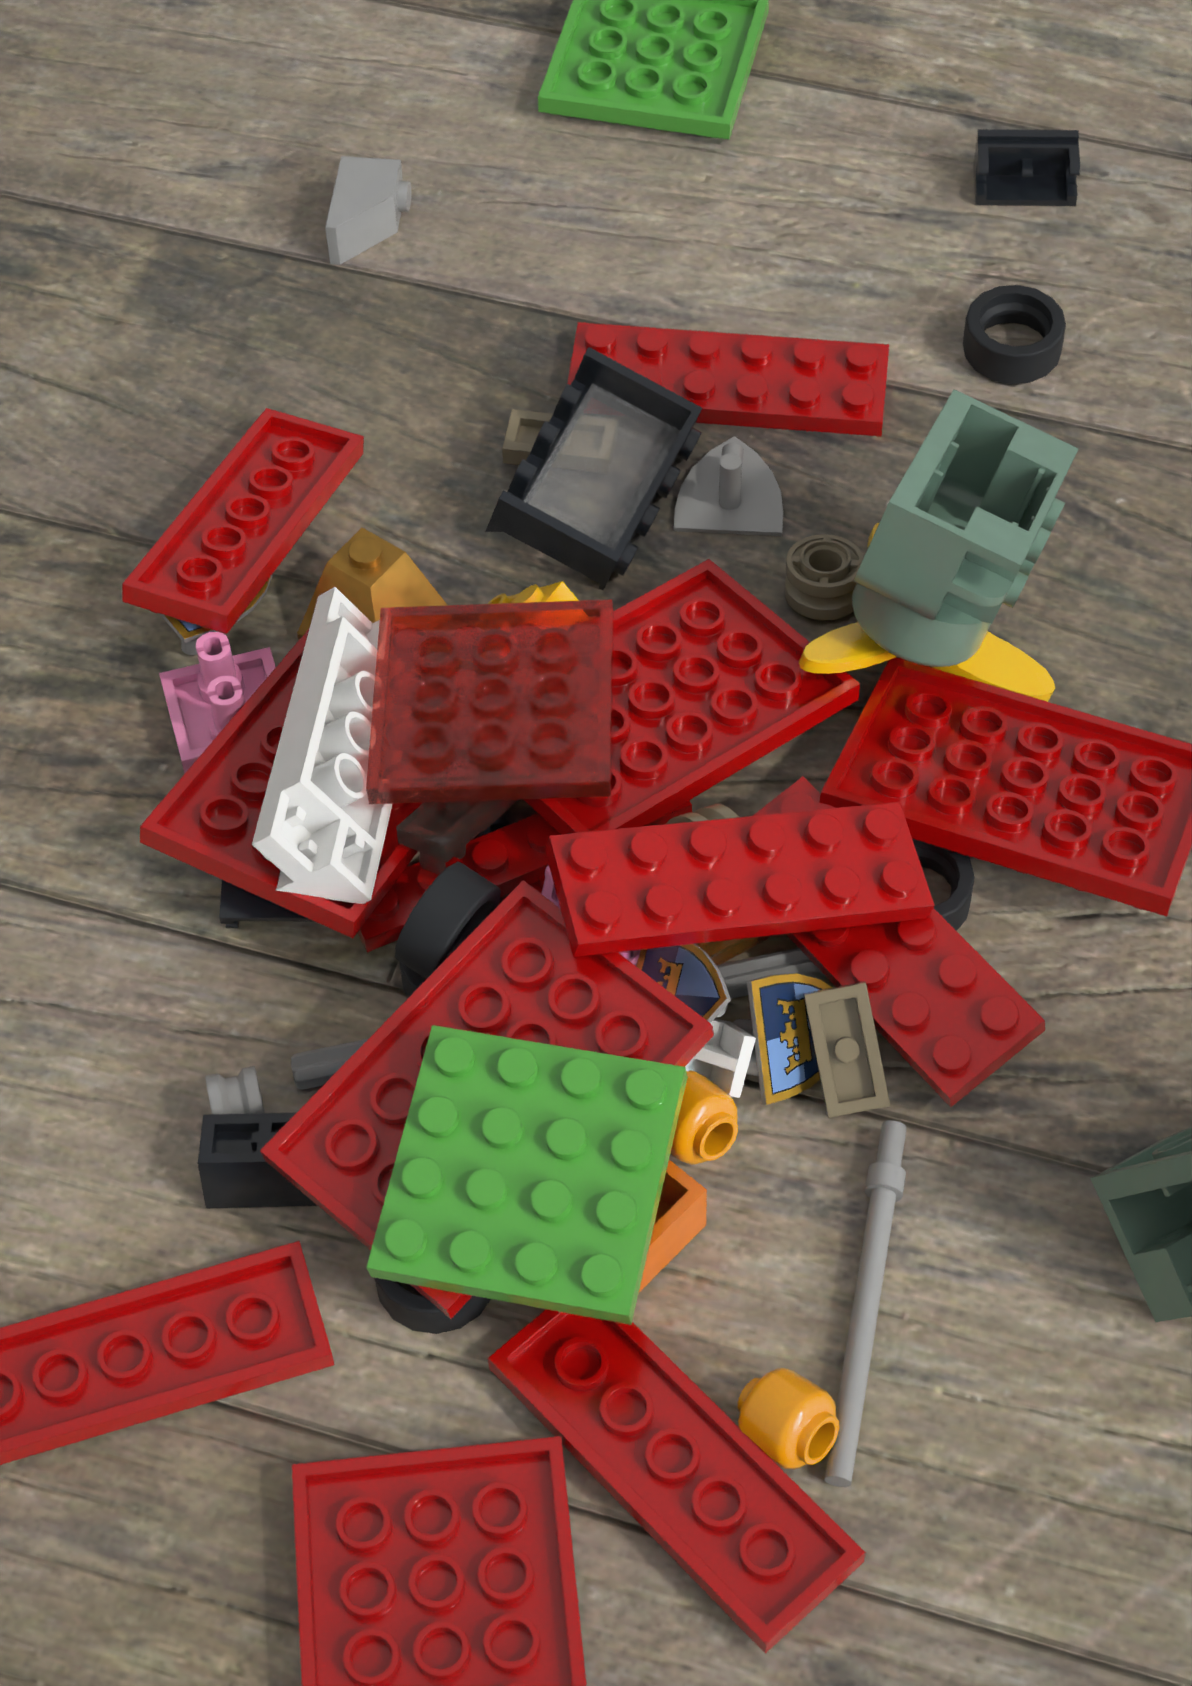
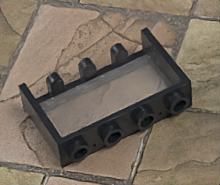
(598, 469)

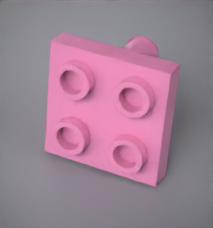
(210, 693)

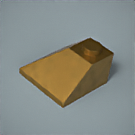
(372, 578)

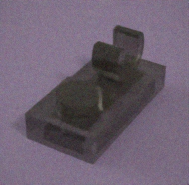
(445, 828)

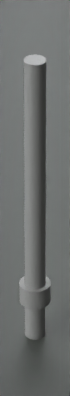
(884, 1187)

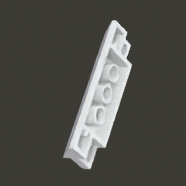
(316, 799)

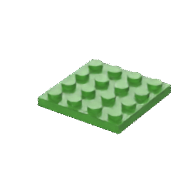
(655, 63)
(529, 1174)

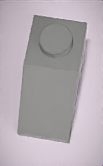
(365, 205)

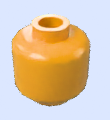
(705, 1122)
(788, 1418)

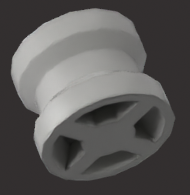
(235, 1094)

